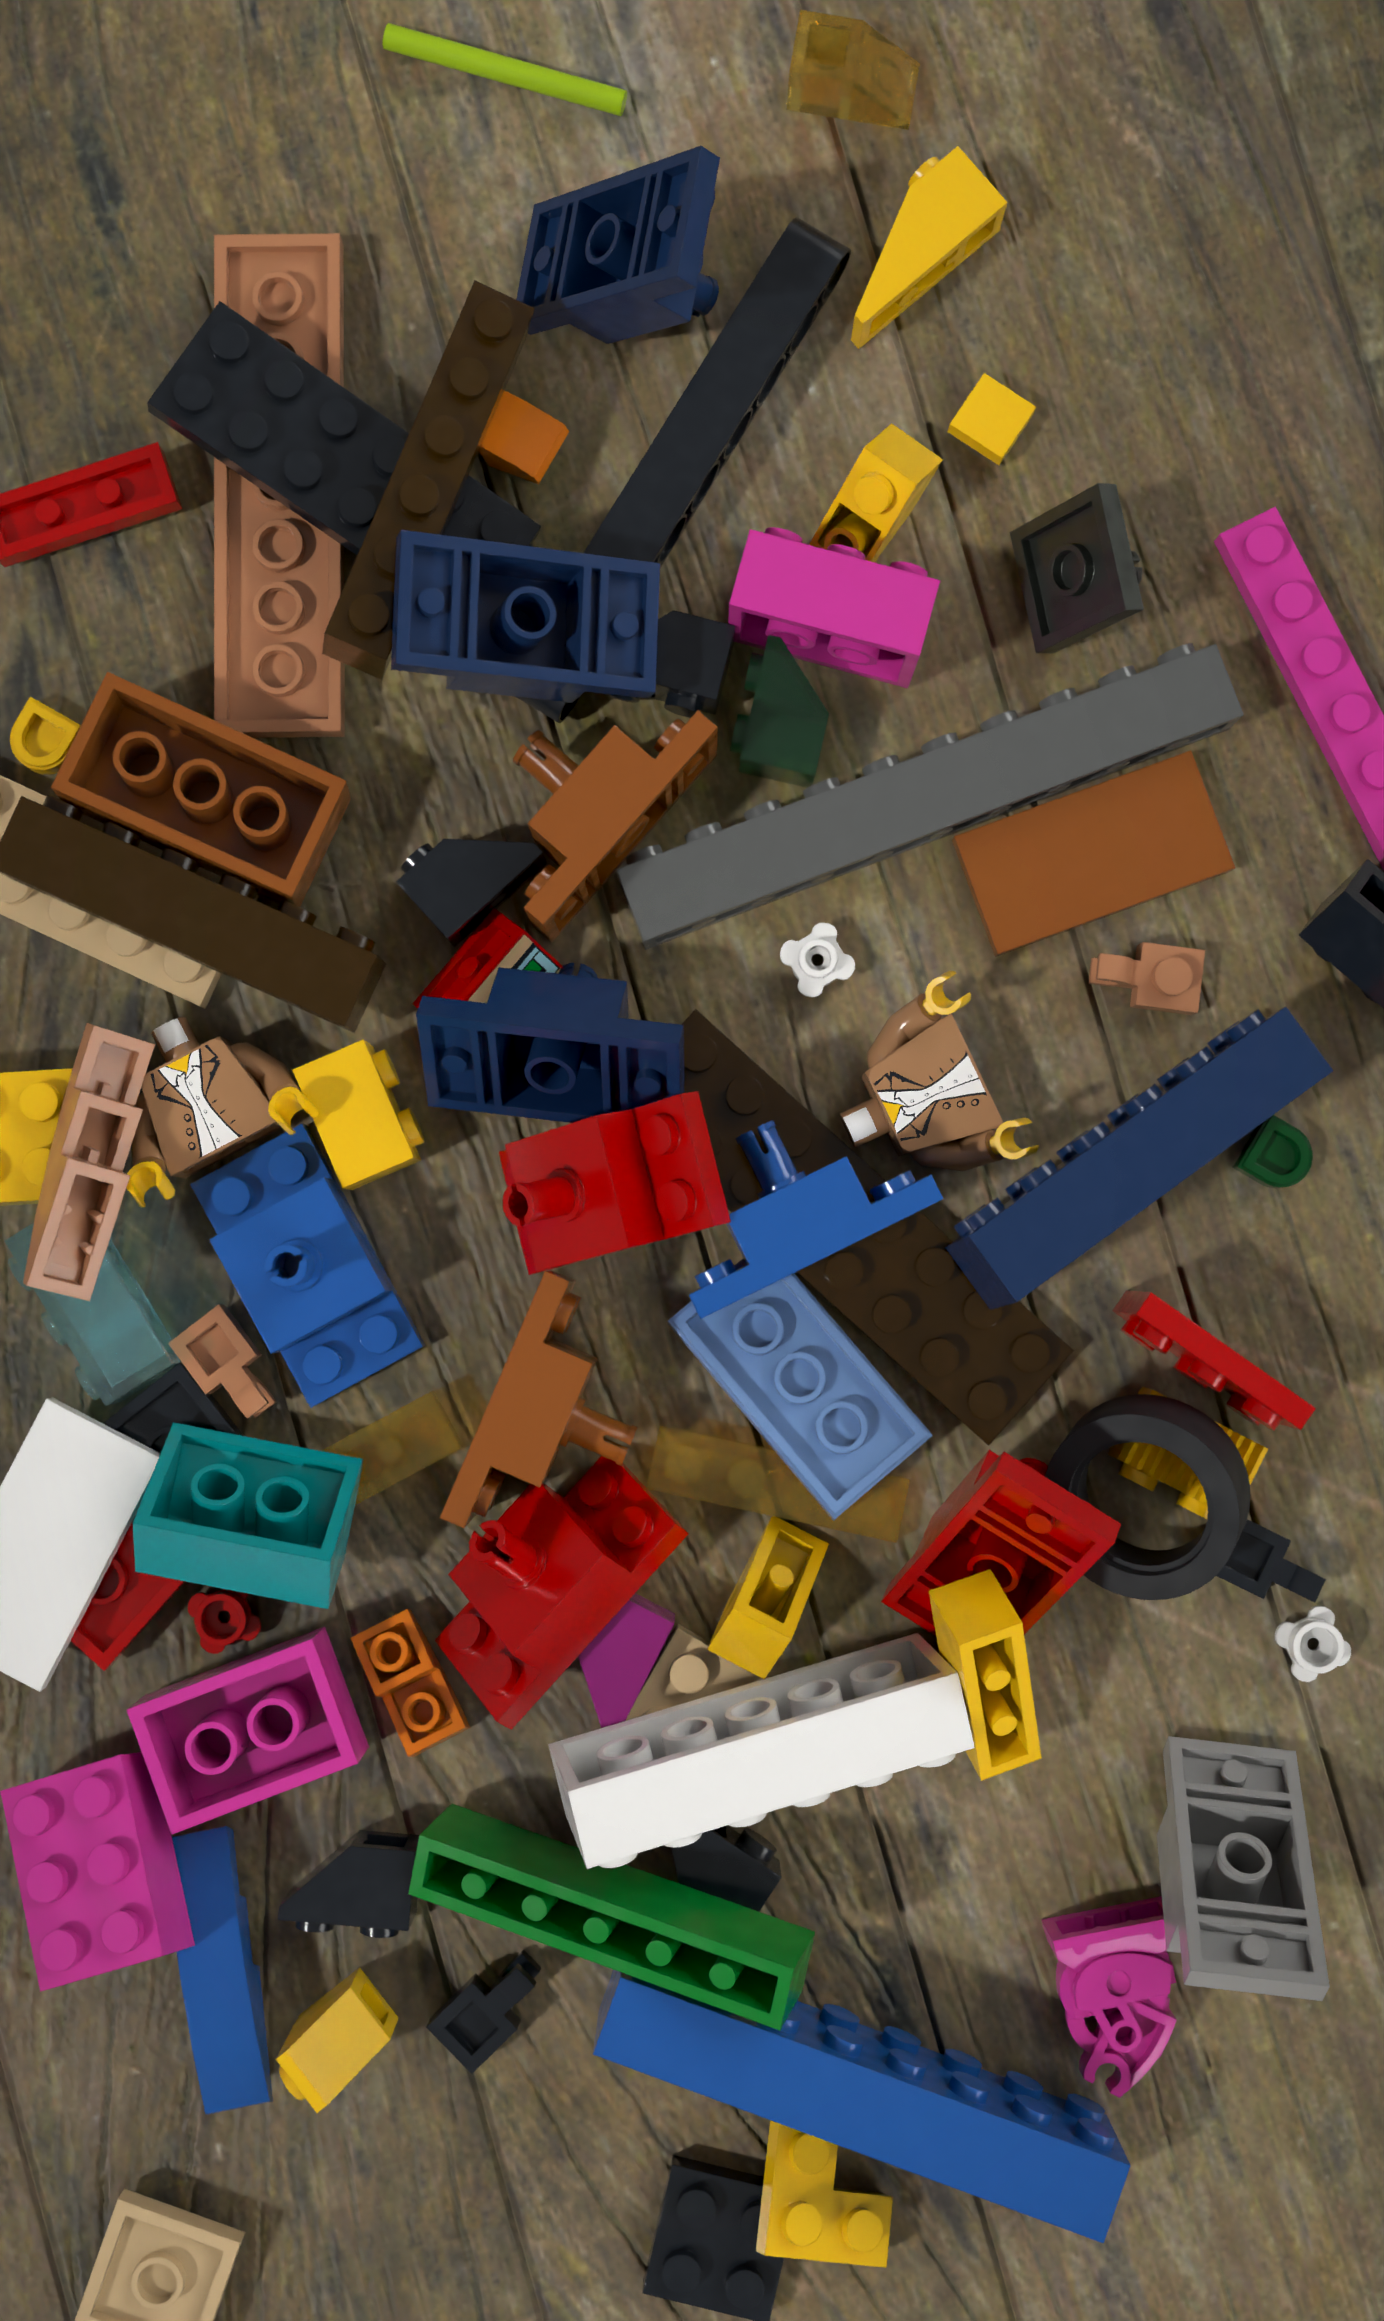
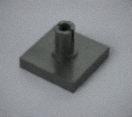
(1077, 569)

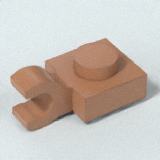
(1160, 976)
(219, 1355)

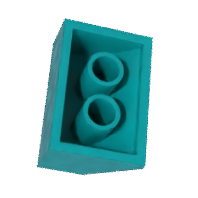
(247, 1515)

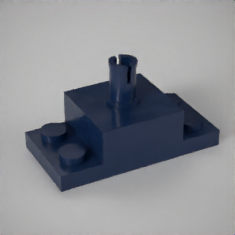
(624, 251)
(524, 618)
(547, 1048)

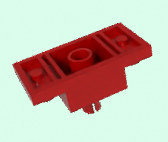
(613, 1183)
(1009, 1522)
(551, 1583)

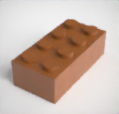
(202, 790)

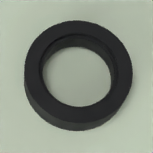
(1204, 1448)

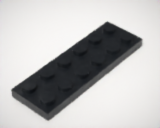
(303, 435)

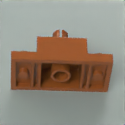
(603, 809)
(535, 1409)

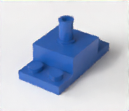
(801, 1219)
(305, 1266)

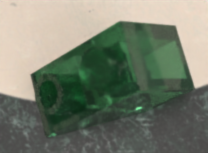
(785, 720)

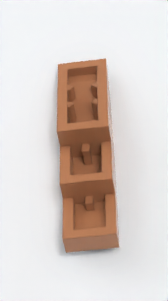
(86, 1163)

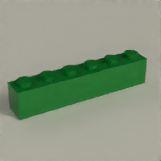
(613, 1915)

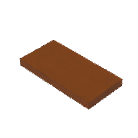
(1093, 853)

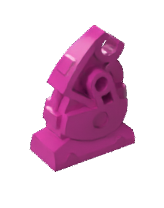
(1120, 1972)

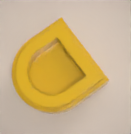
(42, 737)

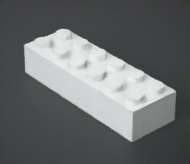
(759, 1749)

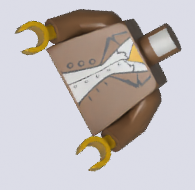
(931, 1091)
(206, 1106)

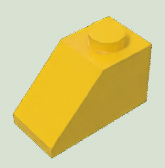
(768, 1598)

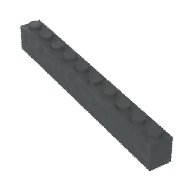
(929, 795)

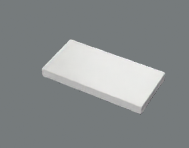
(59, 1531)

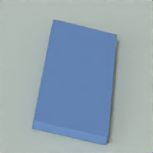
(805, 1389)

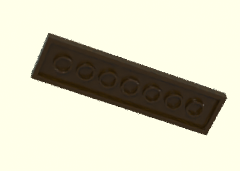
(894, 1283)

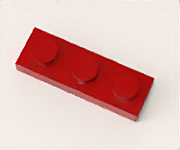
(85, 503)

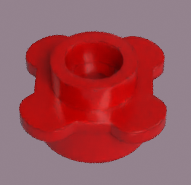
(212, 1630)

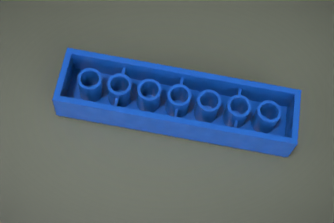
(880, 2099)

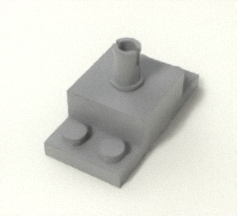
(1239, 1871)

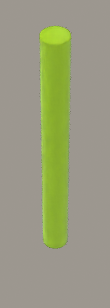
(504, 69)

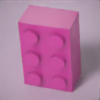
(832, 605)
(248, 1730)
(96, 1870)

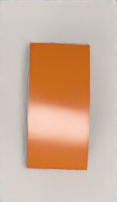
(522, 439)
(410, 1682)

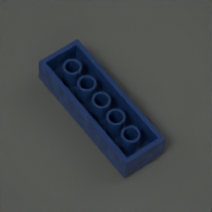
(1147, 1152)

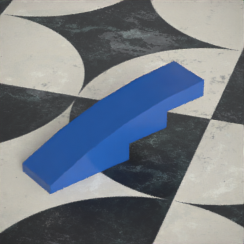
(219, 1976)

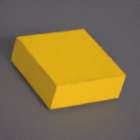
(991, 419)

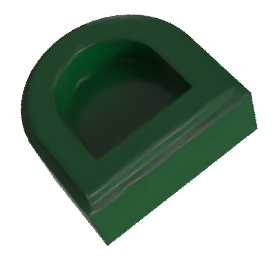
(1276, 1154)

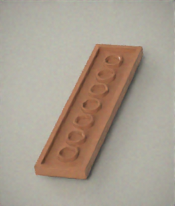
(271, 566)

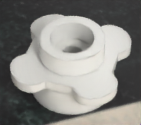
(812, 977)
(1331, 1648)

